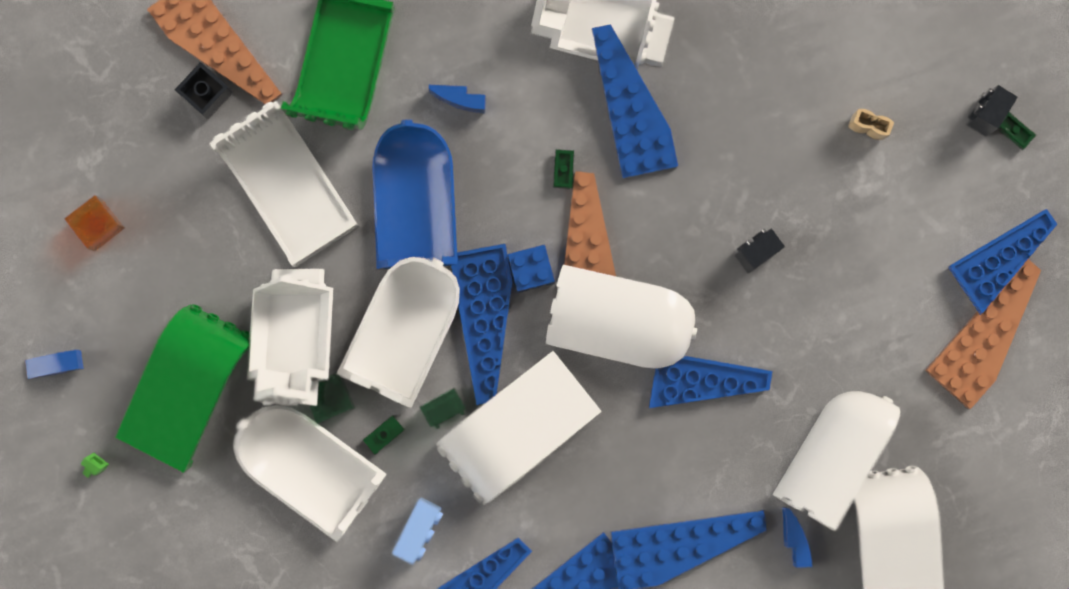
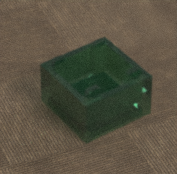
(332, 399)
(443, 408)

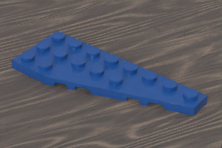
(638, 126)
(483, 308)
(664, 551)

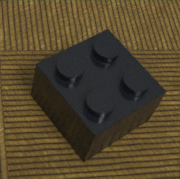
(203, 90)
(991, 111)
(760, 250)

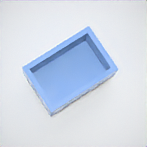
(418, 531)

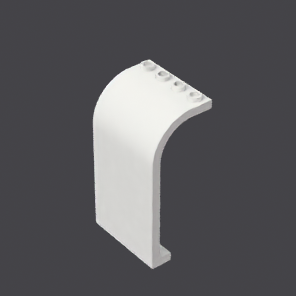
(285, 183)
(517, 428)
(899, 531)

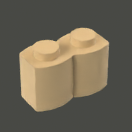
(874, 126)

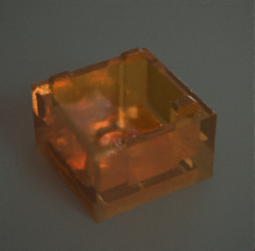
(94, 223)

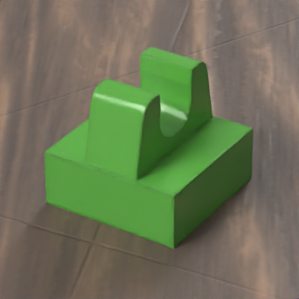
(93, 465)

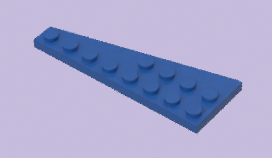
(491, 570)

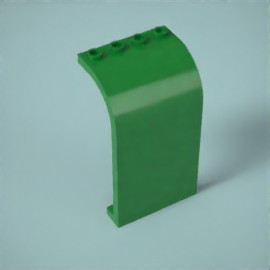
(342, 62)
(182, 386)

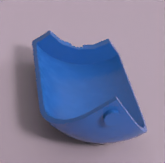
(413, 196)

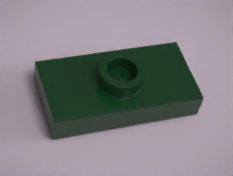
(1016, 131)
(563, 169)
(383, 434)

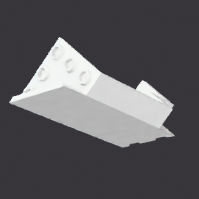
(635, 22)
(290, 337)

